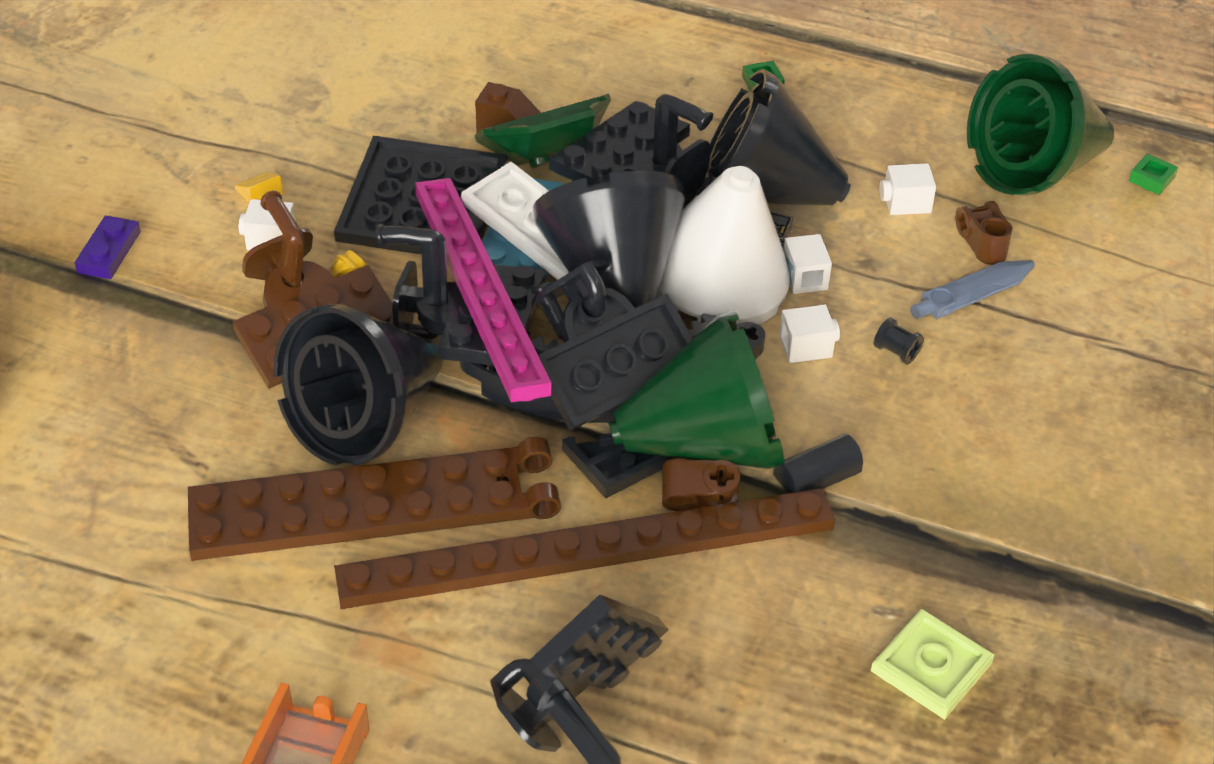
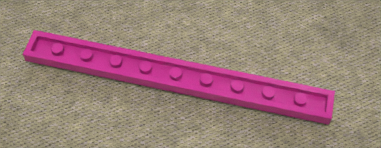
(484, 293)

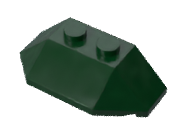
(543, 134)

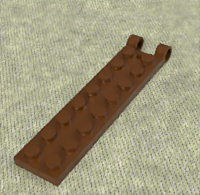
(369, 501)

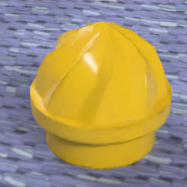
(346, 263)

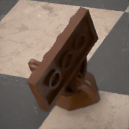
(284, 297)

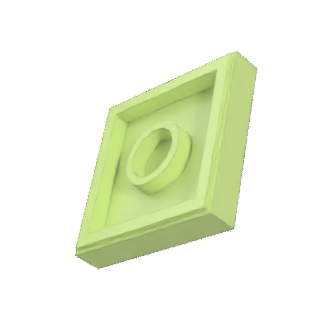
(932, 663)

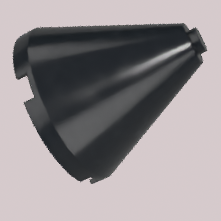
(779, 145)
(618, 220)
(350, 381)

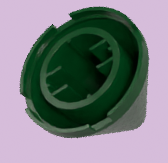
(1033, 126)
(704, 404)

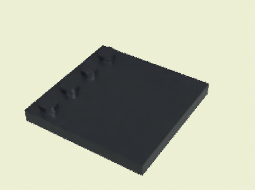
(387, 190)

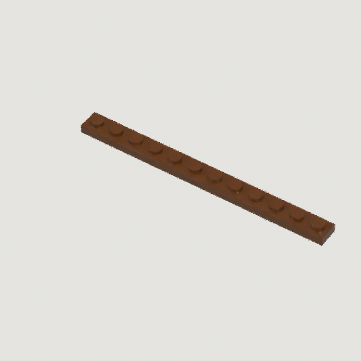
(581, 548)

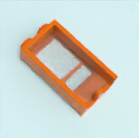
(306, 735)

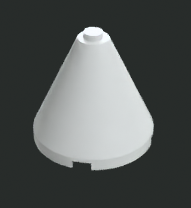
(727, 253)

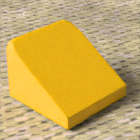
(259, 185)

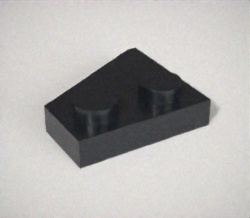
(611, 466)

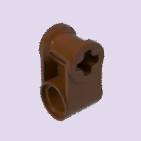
(985, 231)
(695, 483)

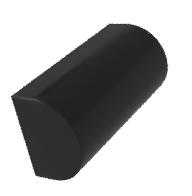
(821, 465)

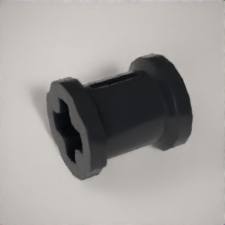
(898, 340)

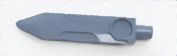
(971, 288)

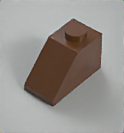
(501, 105)

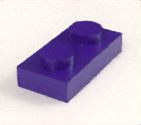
(107, 247)

